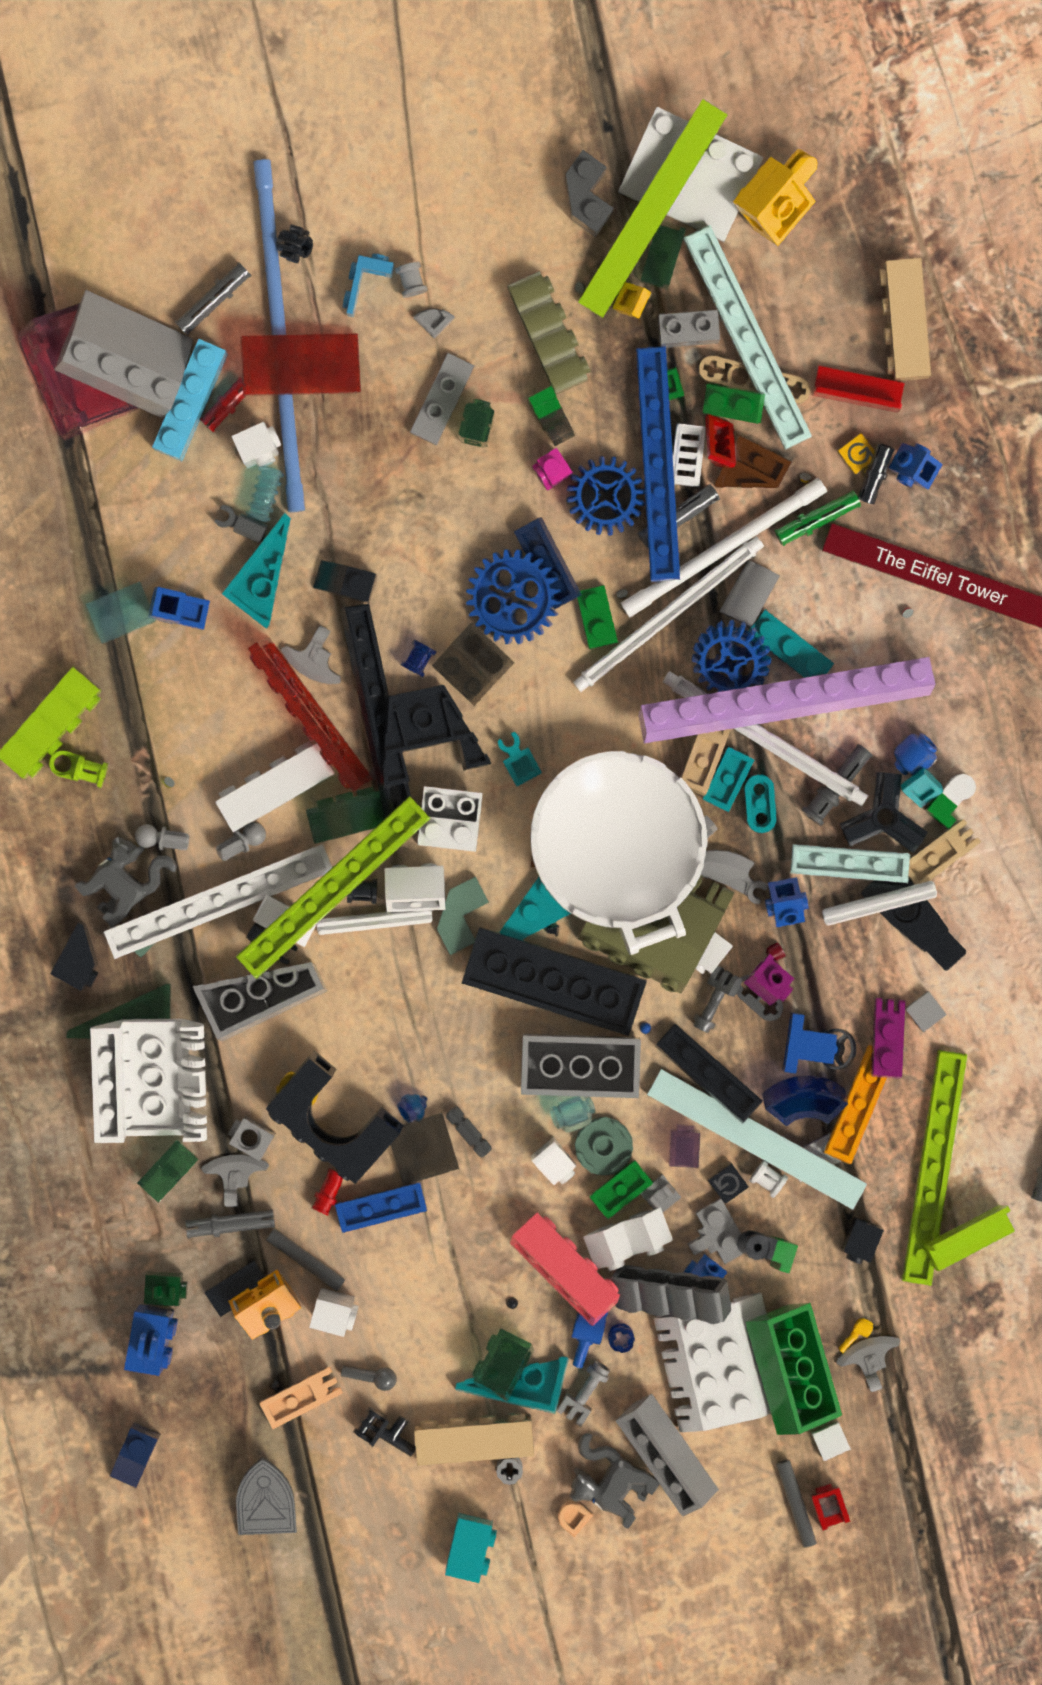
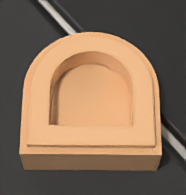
(573, 1516)

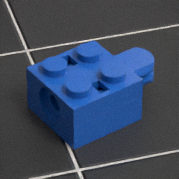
(149, 1340)

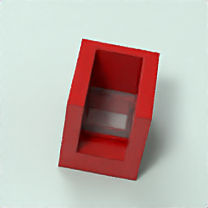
(829, 1506)

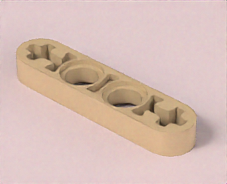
(720, 364)

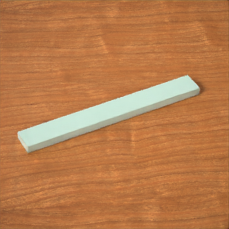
(747, 336)
(757, 1139)

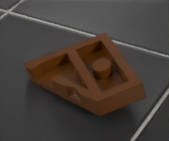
(754, 467)

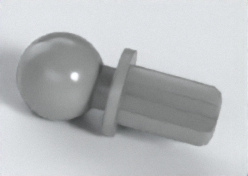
(253, 834)
(148, 836)

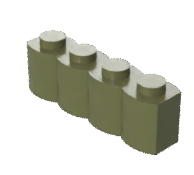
(547, 332)

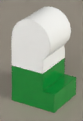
(954, 792)

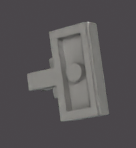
(718, 1232)

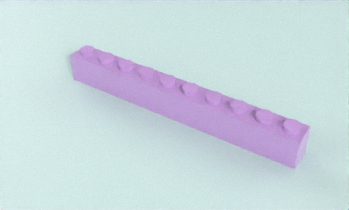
(786, 700)

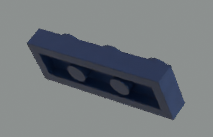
(537, 539)

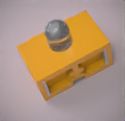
(265, 1305)

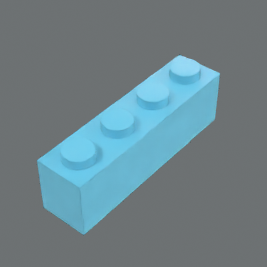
(190, 400)

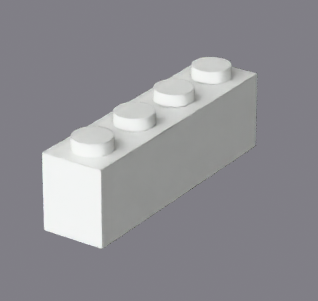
(275, 787)

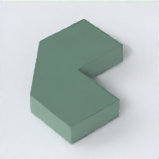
(460, 902)

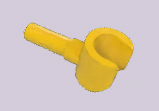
(862, 1327)

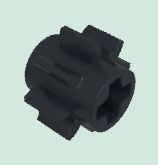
(294, 243)

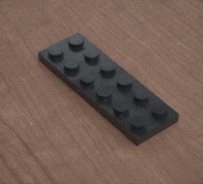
(554, 981)

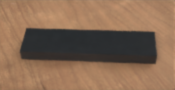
(708, 1073)

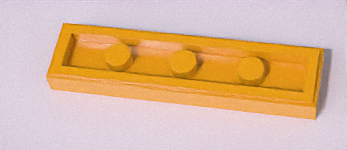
(855, 1116)

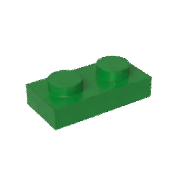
(733, 403)
(597, 617)
(621, 1189)

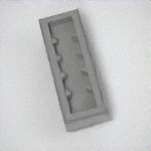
(442, 399)

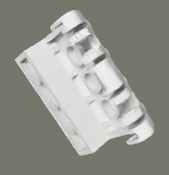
(148, 1079)
(715, 1368)

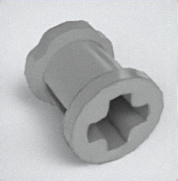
(411, 279)
(516, 1474)

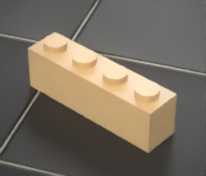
(906, 319)
(474, 1440)

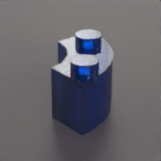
(805, 1098)

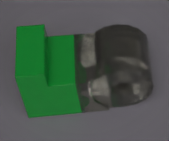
(551, 416)

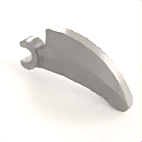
(732, 871)

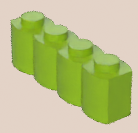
(49, 722)

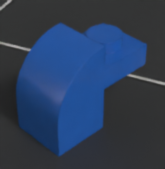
(178, 608)

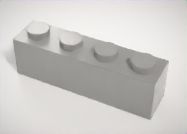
(667, 1455)

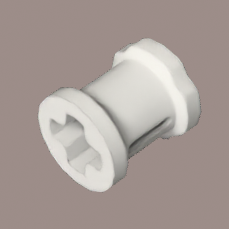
(768, 1178)

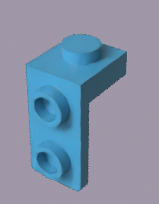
(376, 265)

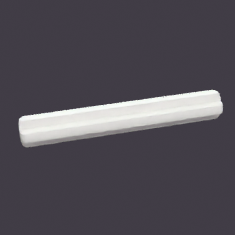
(879, 903)
(372, 921)

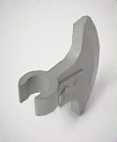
(314, 659)
(235, 1173)
(870, 1357)

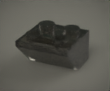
(473, 664)

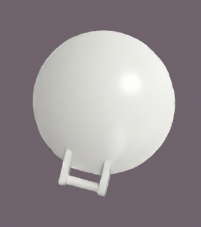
(620, 843)

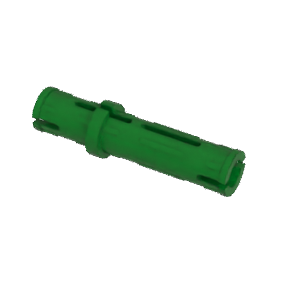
(787, 534)

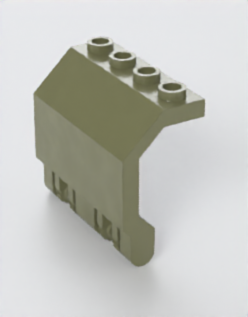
(673, 959)

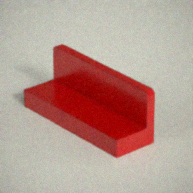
(858, 389)

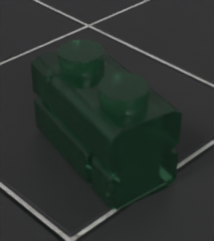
(477, 423)

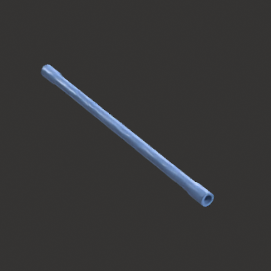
(264, 186)

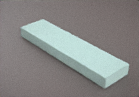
(850, 863)

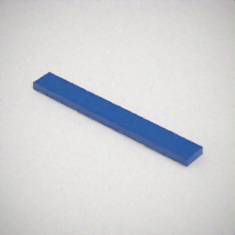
(658, 464)

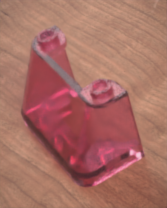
(70, 403)

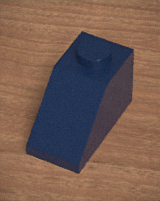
(135, 1455)

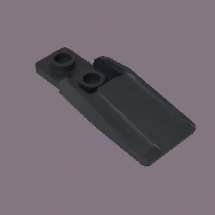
(920, 925)

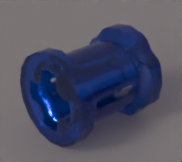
(418, 658)
(624, 1329)

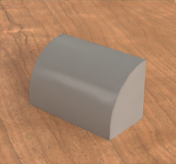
(749, 593)

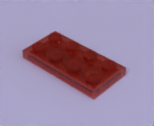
(300, 364)

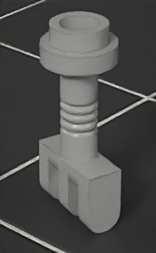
(598, 1372)

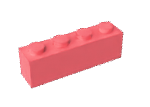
(565, 1269)

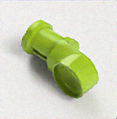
(77, 768)

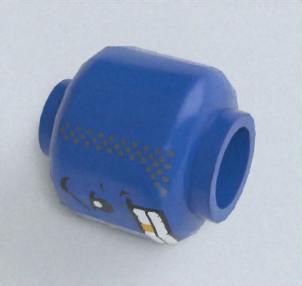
(915, 753)

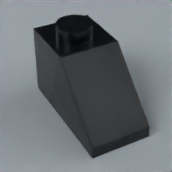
(345, 581)
(78, 960)

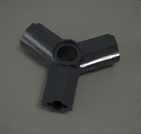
(867, 825)

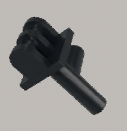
(379, 1430)

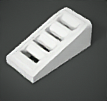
(689, 430)

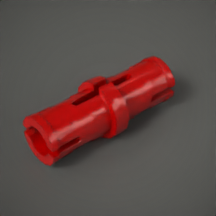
(224, 406)

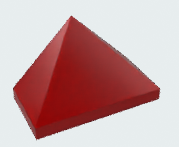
(720, 442)

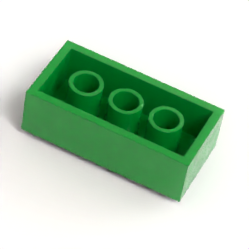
(793, 1369)

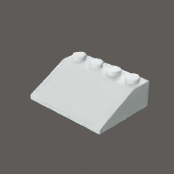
(710, 188)

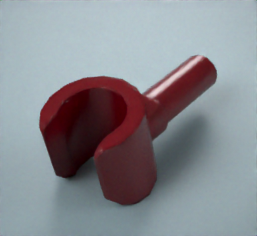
(776, 951)

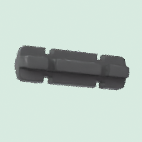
(468, 1131)

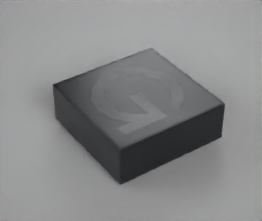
(728, 1183)

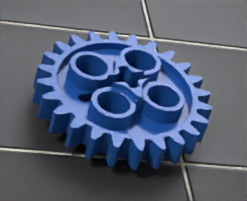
(521, 571)

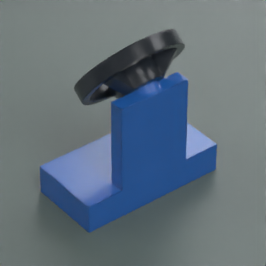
(815, 1046)

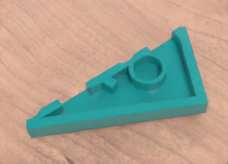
(258, 580)
(534, 913)
(536, 1389)

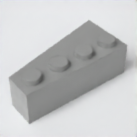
(248, 1001)

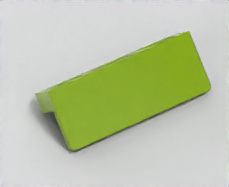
(969, 1237)

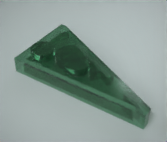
(151, 1005)

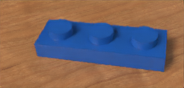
(381, 1207)

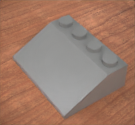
(125, 354)

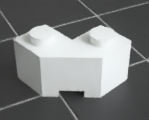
(637, 1235)

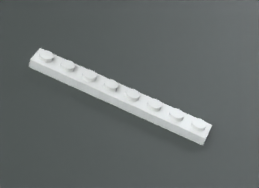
(218, 901)

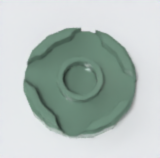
(604, 1146)

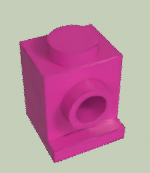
(552, 469)

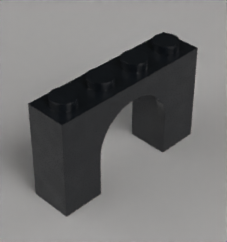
(348, 1154)

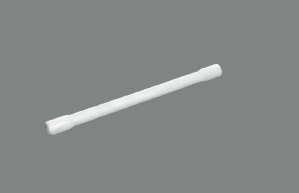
(801, 498)

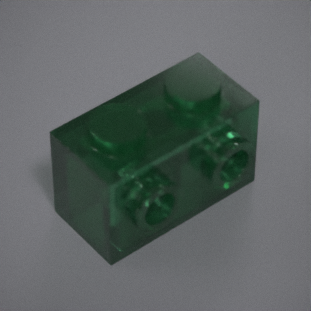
(503, 1364)

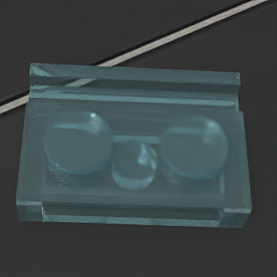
(120, 612)

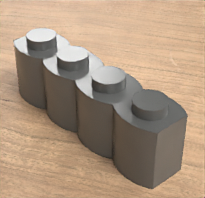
(672, 1294)

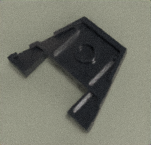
(422, 721)

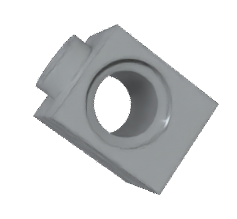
(264, 1137)

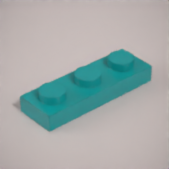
(791, 647)

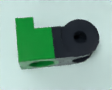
(760, 1246)

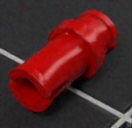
(326, 1196)

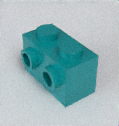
(469, 1548)

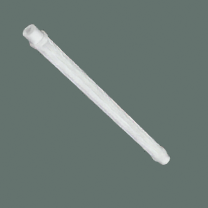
(668, 614)
(780, 747)

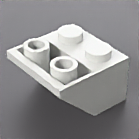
(453, 819)

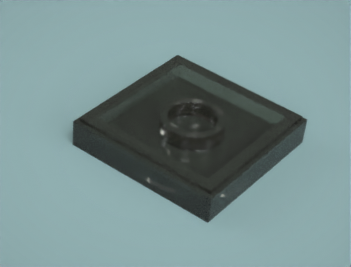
(424, 1149)

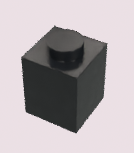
(861, 1240)

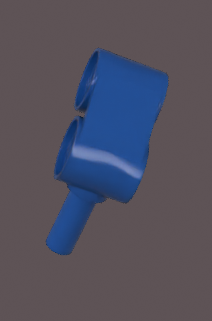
(586, 1336)

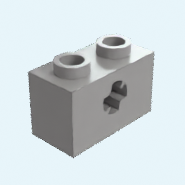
(689, 328)

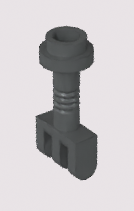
(724, 984)

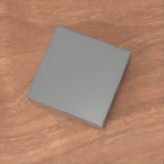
(925, 1011)

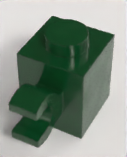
(164, 1288)

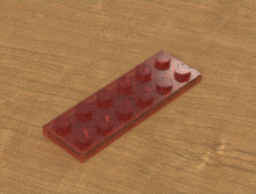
(303, 705)

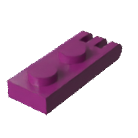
(888, 1039)

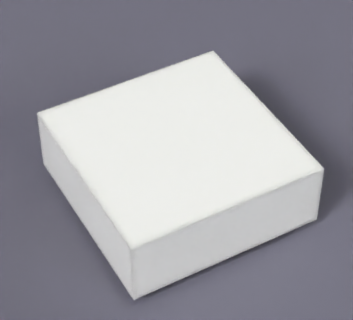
(831, 1441)

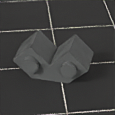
(585, 207)

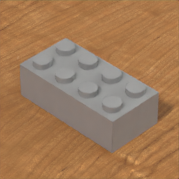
(580, 1065)

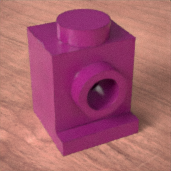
(762, 981)

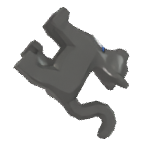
(120, 884)
(615, 1484)

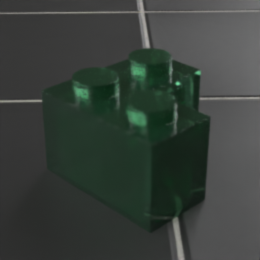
(346, 815)

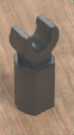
(243, 525)

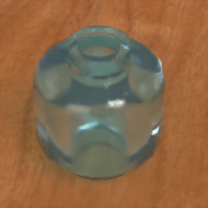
(571, 1112)

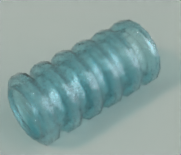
(264, 494)

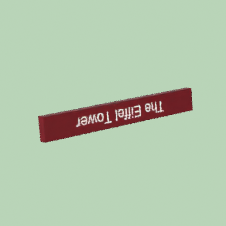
(934, 575)

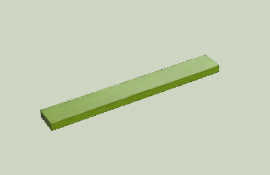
(653, 208)
(333, 887)
(934, 1165)

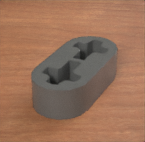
(756, 1006)

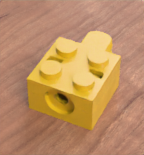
(777, 196)

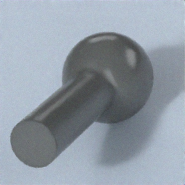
(383, 1378)

